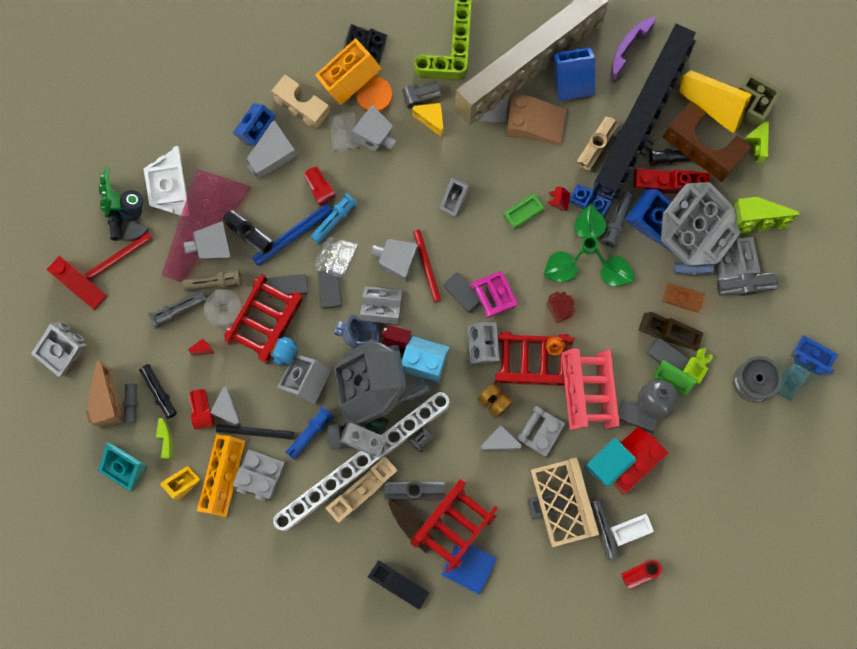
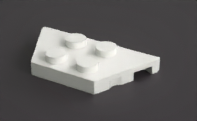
(166, 183)

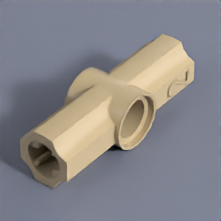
(603, 135)

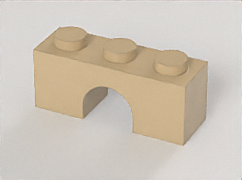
(311, 112)

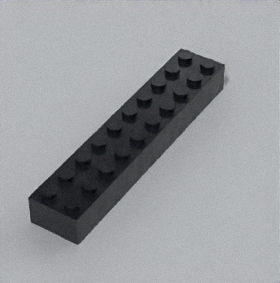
(645, 113)

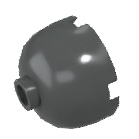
(658, 398)

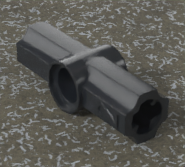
(254, 238)

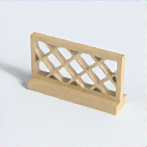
(581, 498)

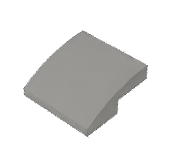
(739, 259)
(381, 305)

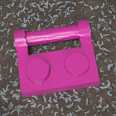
(499, 292)

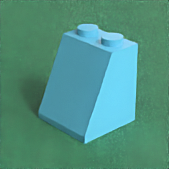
(424, 359)

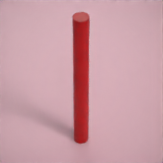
(119, 255)
(427, 266)

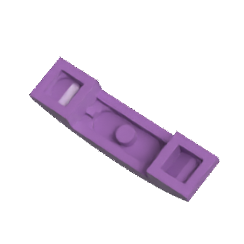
(640, 31)

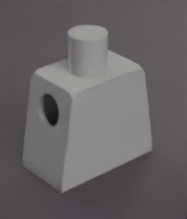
(373, 130)
(209, 243)
(396, 257)

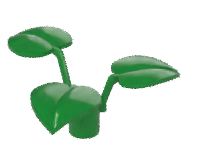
(591, 226)

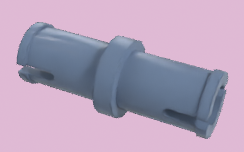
(681, 268)

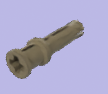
(189, 284)

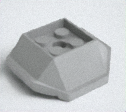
(714, 230)

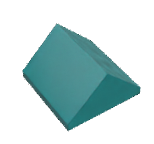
(610, 463)
(120, 466)

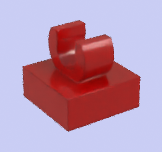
(561, 198)

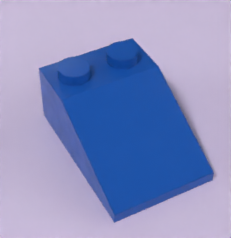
(648, 214)

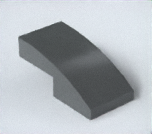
(663, 351)

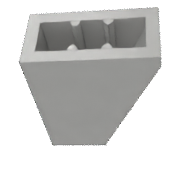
(270, 152)

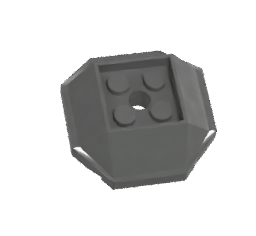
(369, 382)

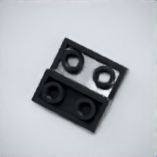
(370, 39)

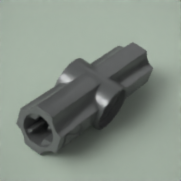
(747, 284)
(400, 490)

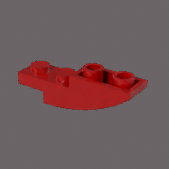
(667, 181)

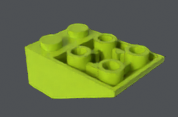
(762, 215)

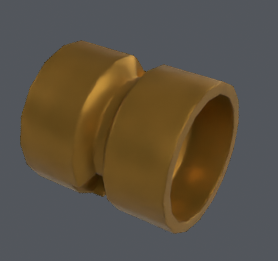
(499, 405)

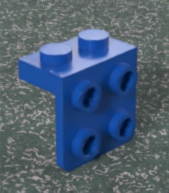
(815, 356)

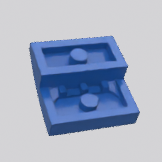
(473, 570)

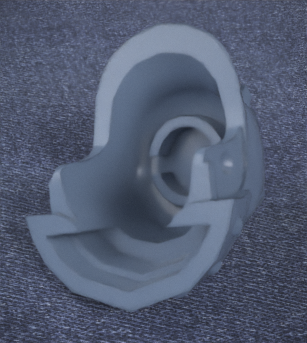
(357, 331)

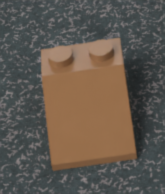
(535, 120)
(103, 401)

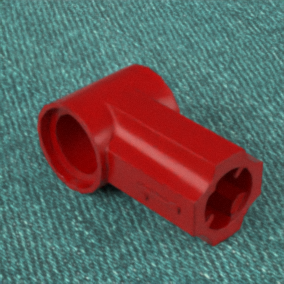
(320, 188)
(200, 413)
(639, 574)

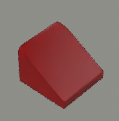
(200, 348)

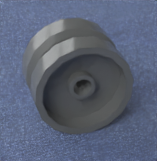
(765, 370)

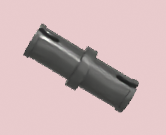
(130, 403)

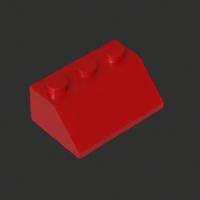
(647, 453)

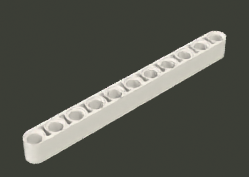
(357, 470)

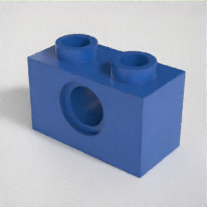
(254, 124)

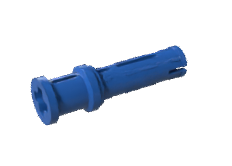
(315, 425)

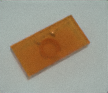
(683, 297)

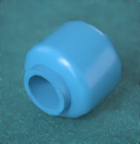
(284, 351)

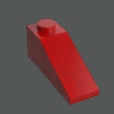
(76, 282)

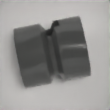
(335, 434)

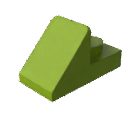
(759, 139)

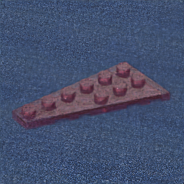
(205, 205)

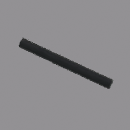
(254, 431)

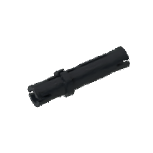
(161, 397)

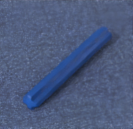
(294, 233)

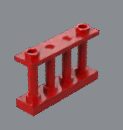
(283, 318)
(524, 376)
(436, 523)

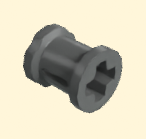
(421, 439)

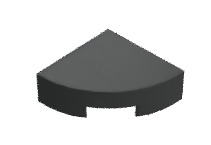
(134, 231)

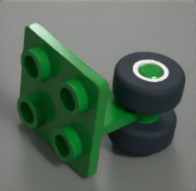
(128, 203)

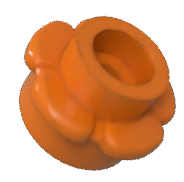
(555, 346)

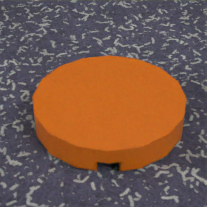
(375, 93)

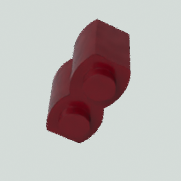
(396, 336)

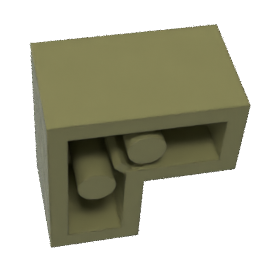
(762, 99)

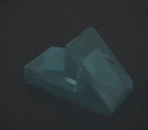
(793, 379)

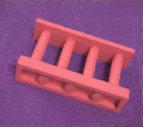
(575, 390)

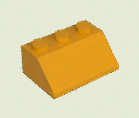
(348, 71)

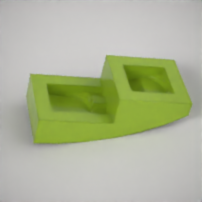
(164, 433)

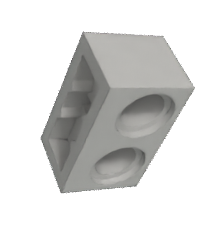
(483, 343)
(363, 439)

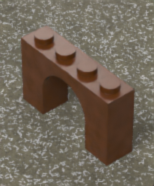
(716, 162)

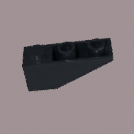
(398, 584)

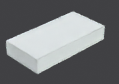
(631, 530)

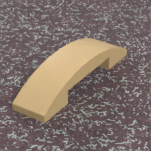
(361, 490)

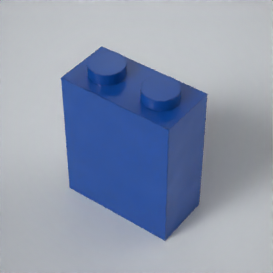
(574, 73)

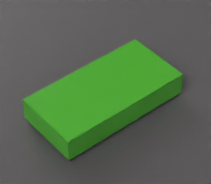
(523, 211)
(673, 375)

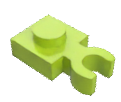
(696, 365)

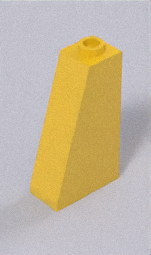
(716, 98)

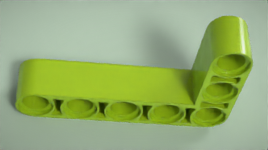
(458, 43)

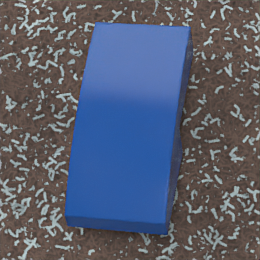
(584, 197)

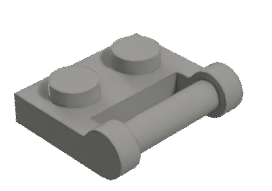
(545, 436)

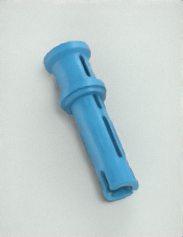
(338, 209)

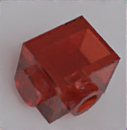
(561, 306)

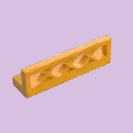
(223, 475)

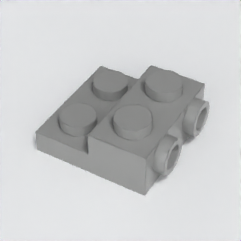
(59, 348)
(258, 475)

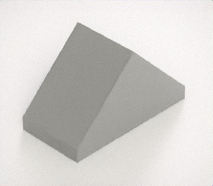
(454, 196)
(225, 408)
(501, 441)

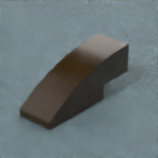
(670, 331)
(408, 522)

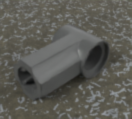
(417, 95)

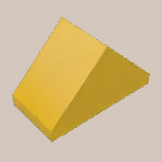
(430, 116)
(180, 483)

